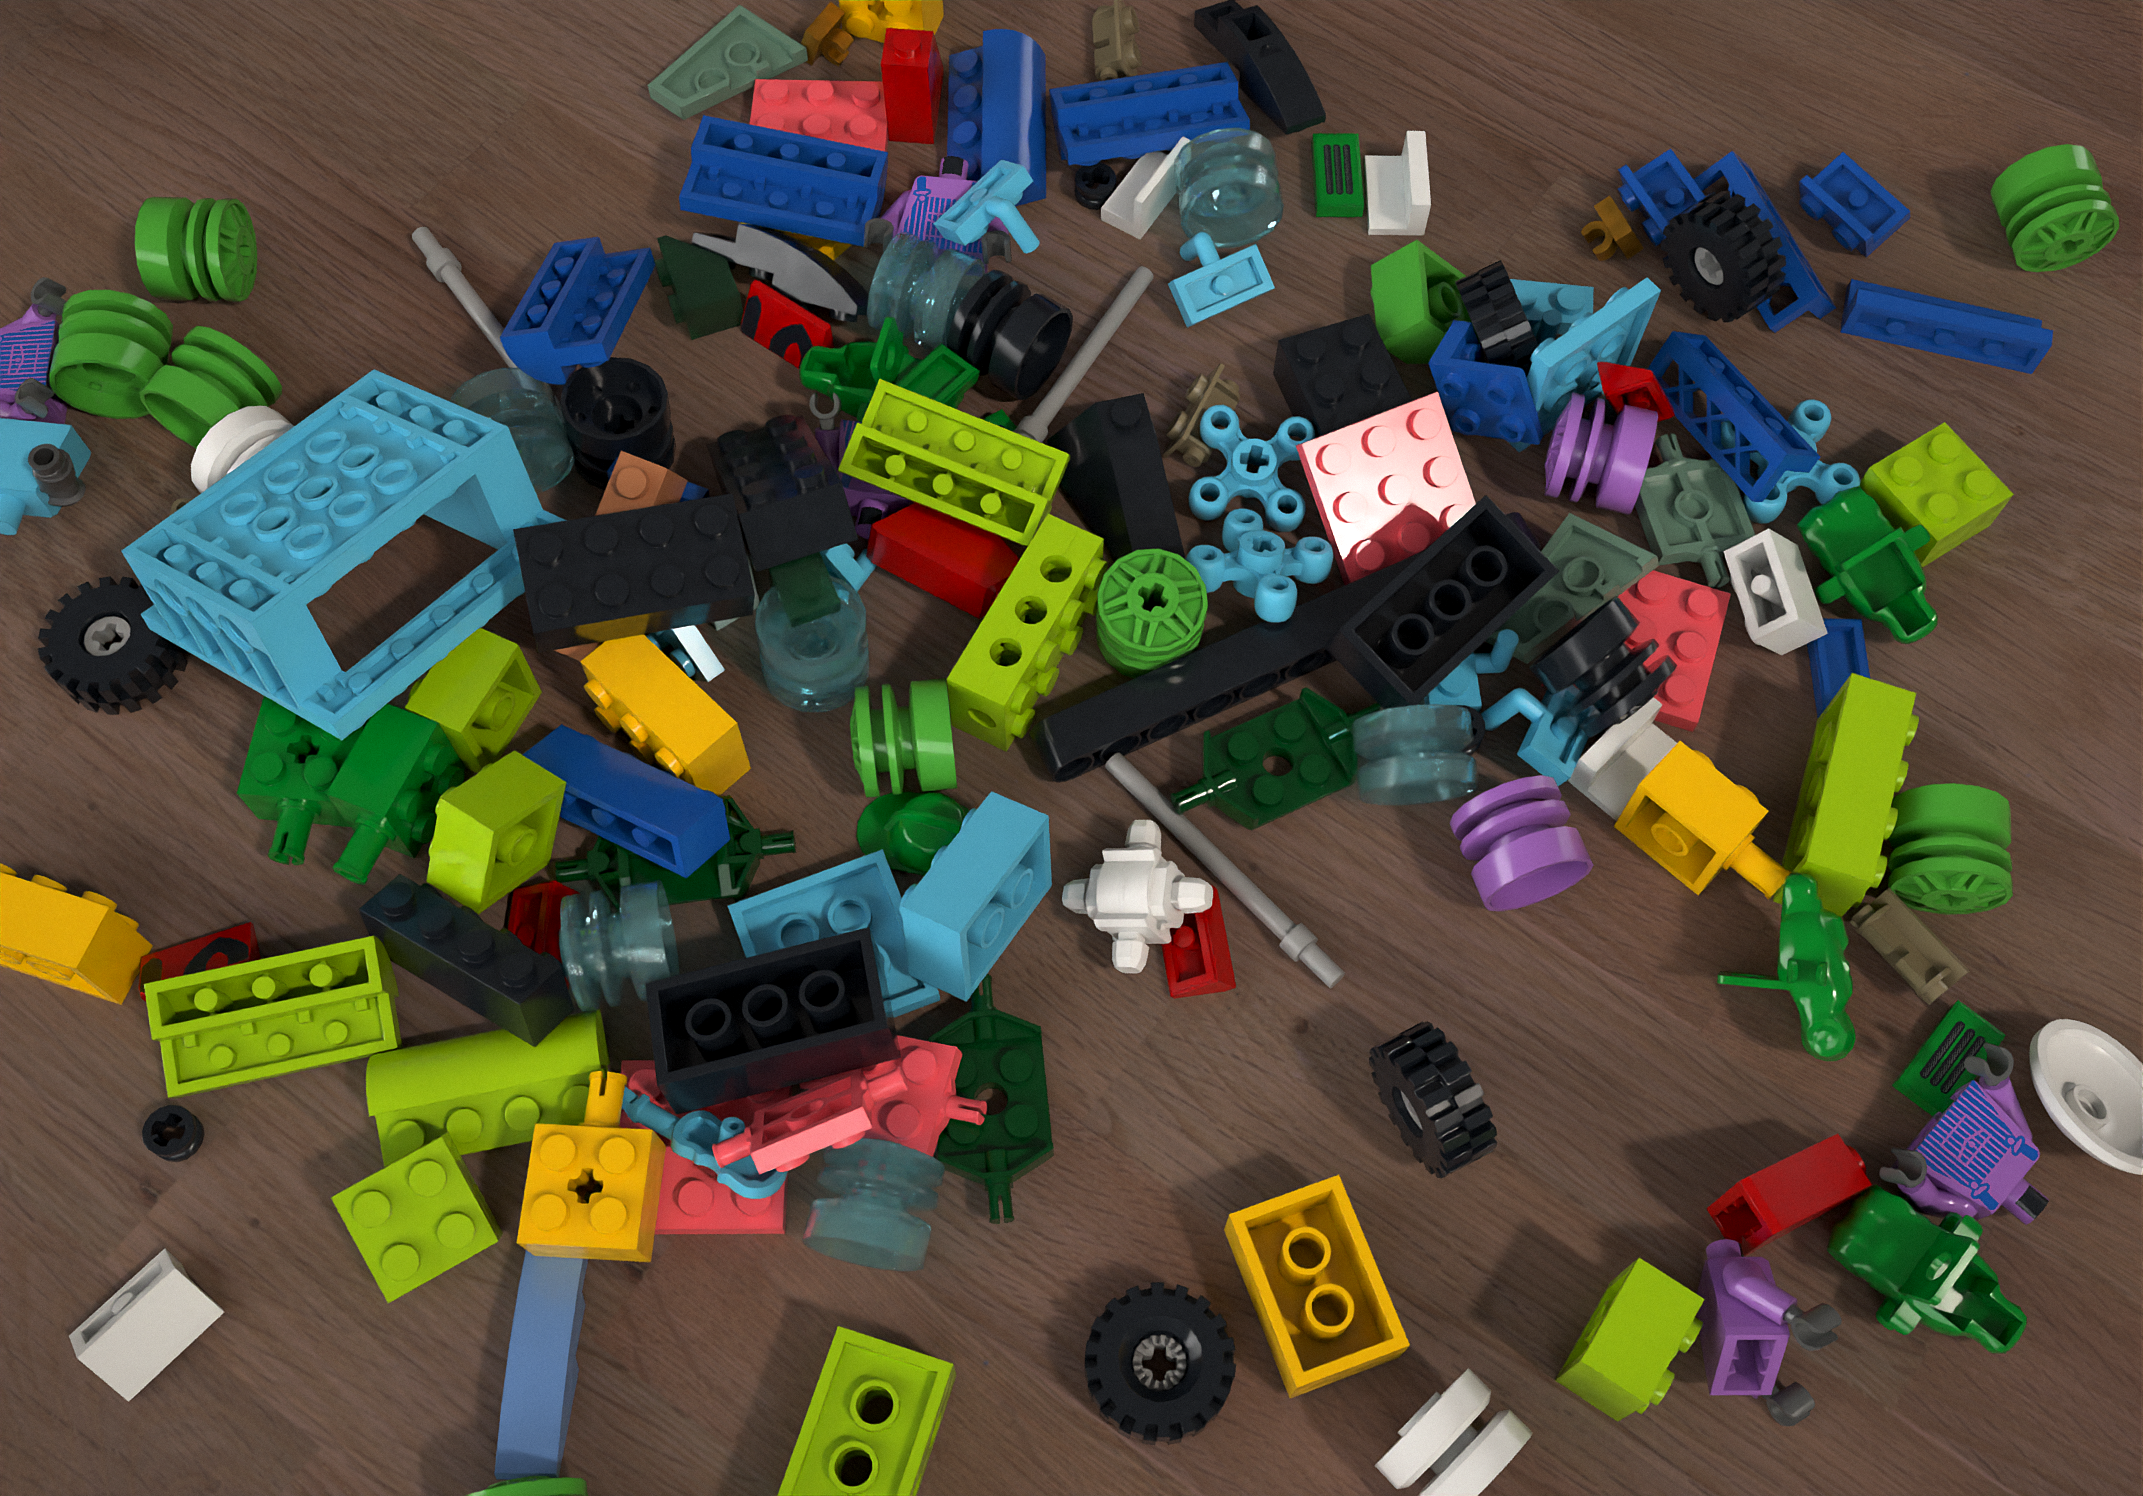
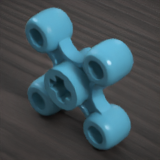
(1811, 421)
(1237, 481)
(1261, 564)

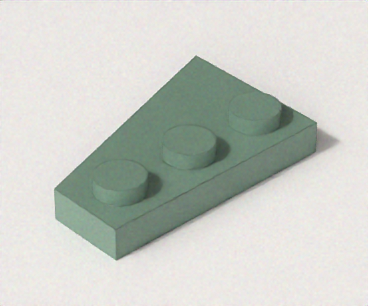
(725, 64)
(1591, 572)

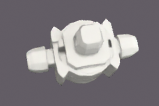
(1137, 896)

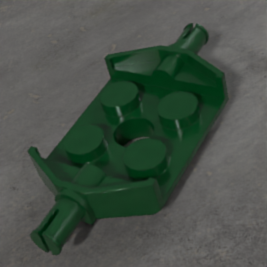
(1305, 732)
(721, 876)
(1008, 1057)

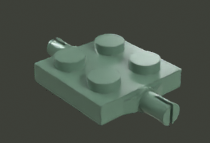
(1691, 511)

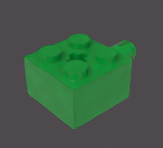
(289, 776)
(392, 788)

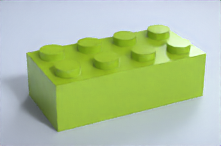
(1850, 791)

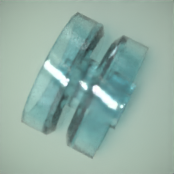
(1228, 187)
(1415, 755)

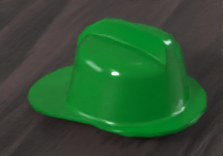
(909, 828)

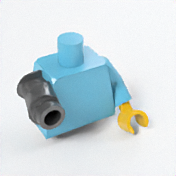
(38, 470)

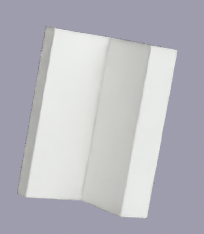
(1398, 189)
(1143, 192)
(1622, 760)
(144, 1326)

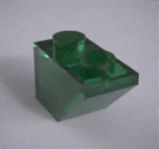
(701, 285)

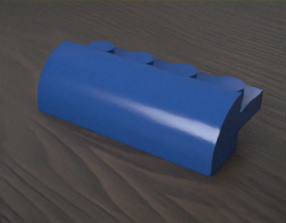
(1000, 107)
(1144, 112)
(784, 180)
(575, 308)

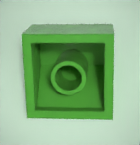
(1415, 301)

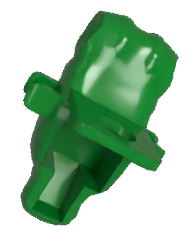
(857, 367)
(1870, 563)
(1810, 969)
(1925, 1271)

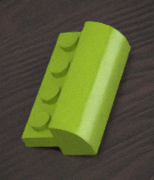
(954, 463)
(274, 1016)
(484, 1087)

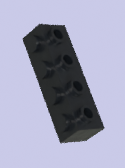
(469, 959)

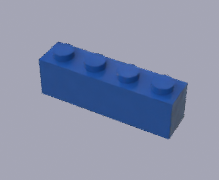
(633, 801)

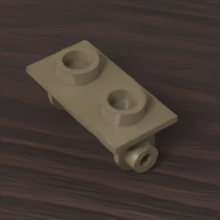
(1115, 42)
(1184, 428)
(1909, 946)

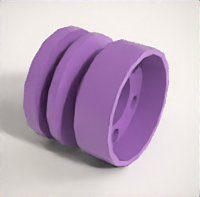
(1600, 453)
(1520, 843)

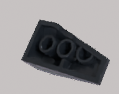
(1119, 476)

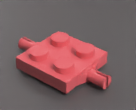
(923, 1111)
(810, 1121)

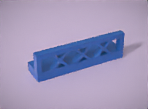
(1798, 270)
(1944, 326)
(1741, 404)

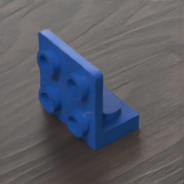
(1482, 395)

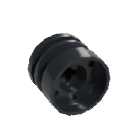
(1010, 333)
(614, 411)
(1603, 667)

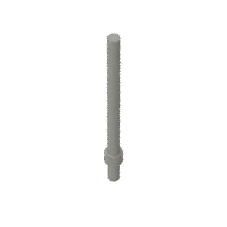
(448, 270)
(1036, 425)
(1295, 939)

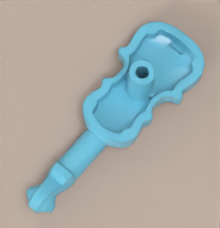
(693, 1139)

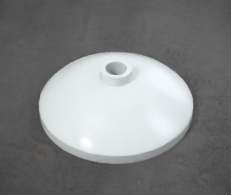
(2091, 1091)

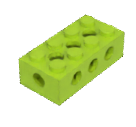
(1027, 634)
(834, 1430)

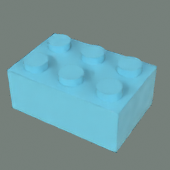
(976, 895)

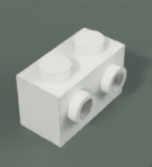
(1774, 592)

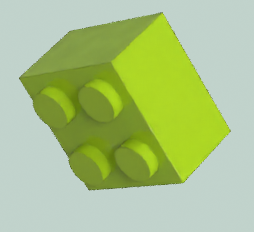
(1938, 486)
(478, 696)
(495, 831)
(417, 1217)
(1631, 1341)

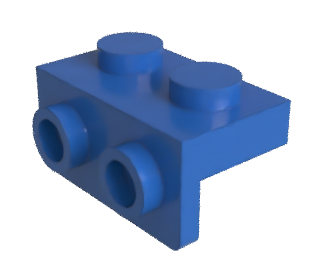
(1659, 191)
(1852, 204)

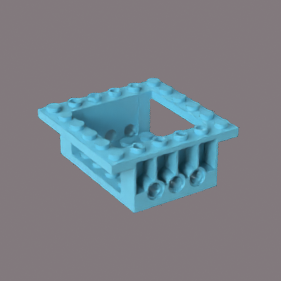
(308, 509)

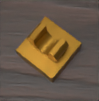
(827, 37)
(1615, 230)

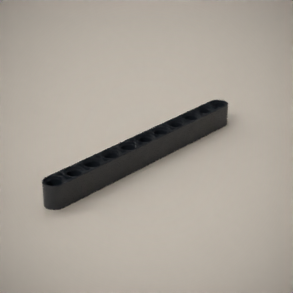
(1206, 680)

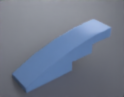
(541, 1367)

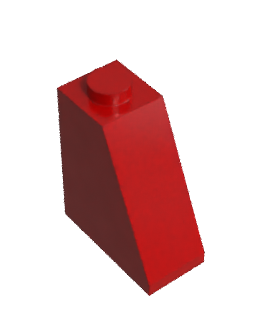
(911, 84)
(943, 557)
(1789, 1193)

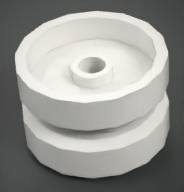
(234, 442)
(1447, 1443)

